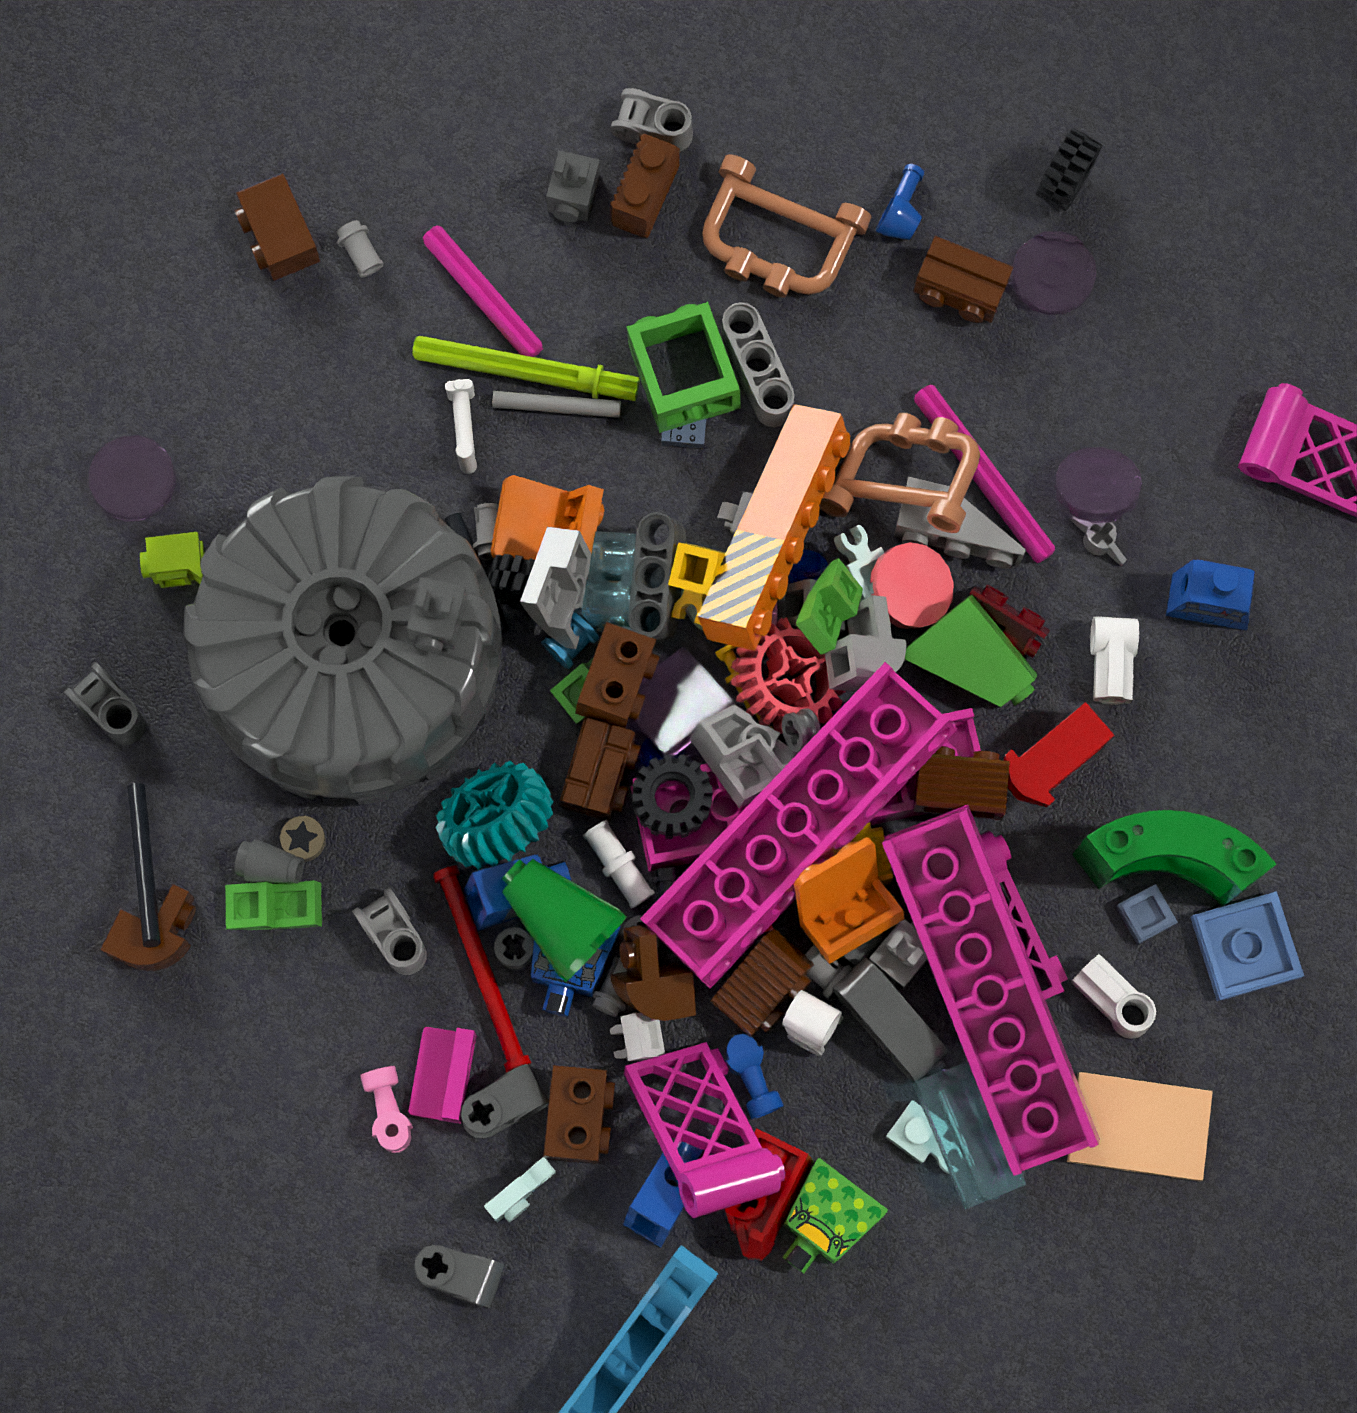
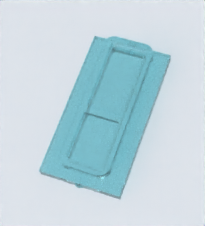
(966, 1135)

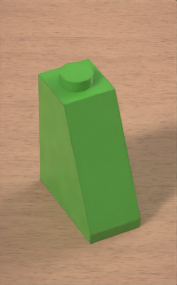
(974, 655)

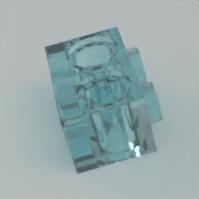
(609, 580)

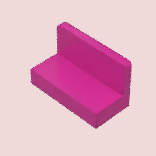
(442, 1074)

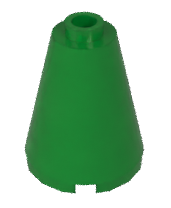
(560, 915)

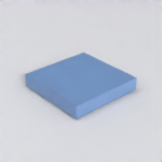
(1247, 946)

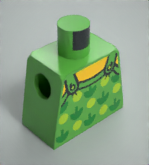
(828, 1217)

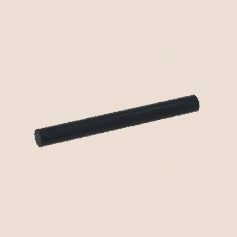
(144, 865)

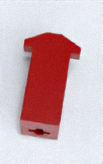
(1056, 756)
(760, 1226)

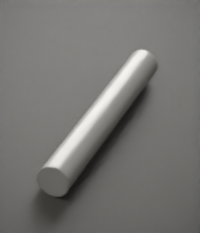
(556, 404)

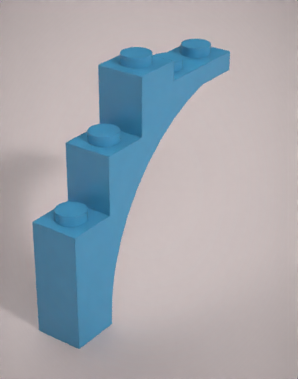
(643, 1335)

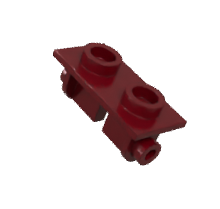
(1020, 626)

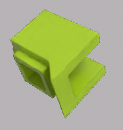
(173, 559)

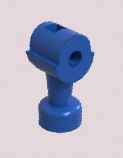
(745, 1060)

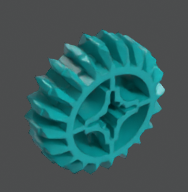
(494, 814)

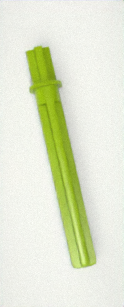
(527, 368)

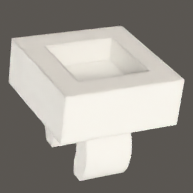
(641, 1037)

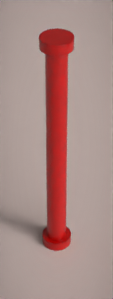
(481, 967)

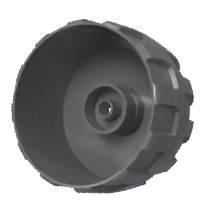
(325, 713)

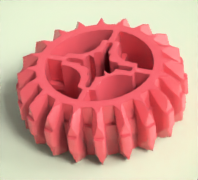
(780, 647)

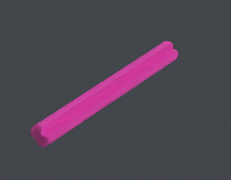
(992, 482)

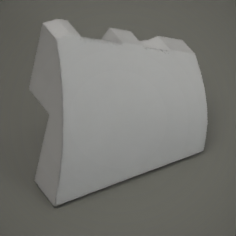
(558, 583)
(741, 752)

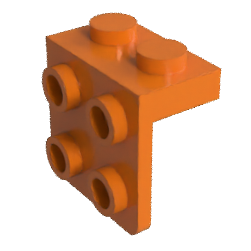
(531, 507)
(845, 901)

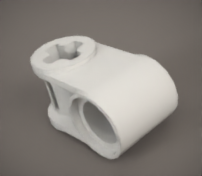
(811, 1022)

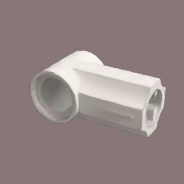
(1113, 646)
(1111, 993)

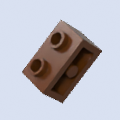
(616, 676)
(577, 1113)

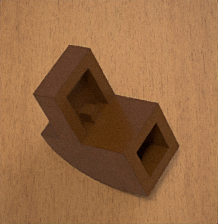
(125, 937)
(651, 989)

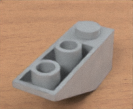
(976, 536)

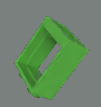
(695, 402)

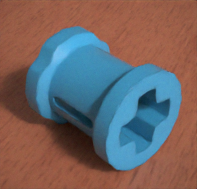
(565, 655)

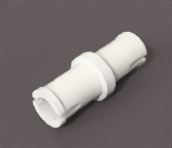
(618, 864)

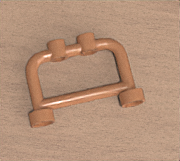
(779, 278)
(946, 507)

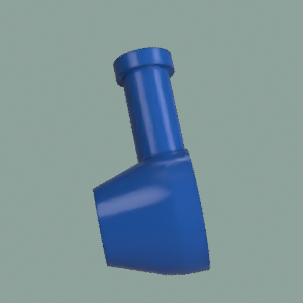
(900, 217)

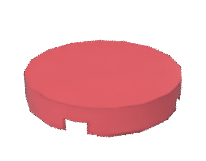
(914, 584)

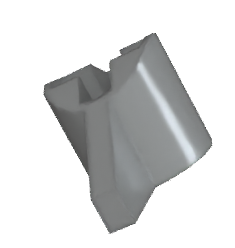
(1100, 539)

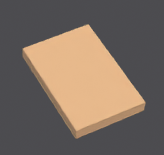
(1146, 1126)

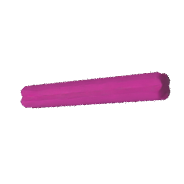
(482, 292)

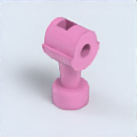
(391, 1126)

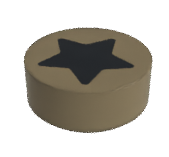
(303, 837)

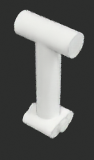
(460, 392)

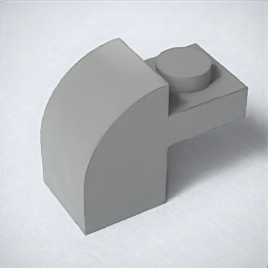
(865, 647)

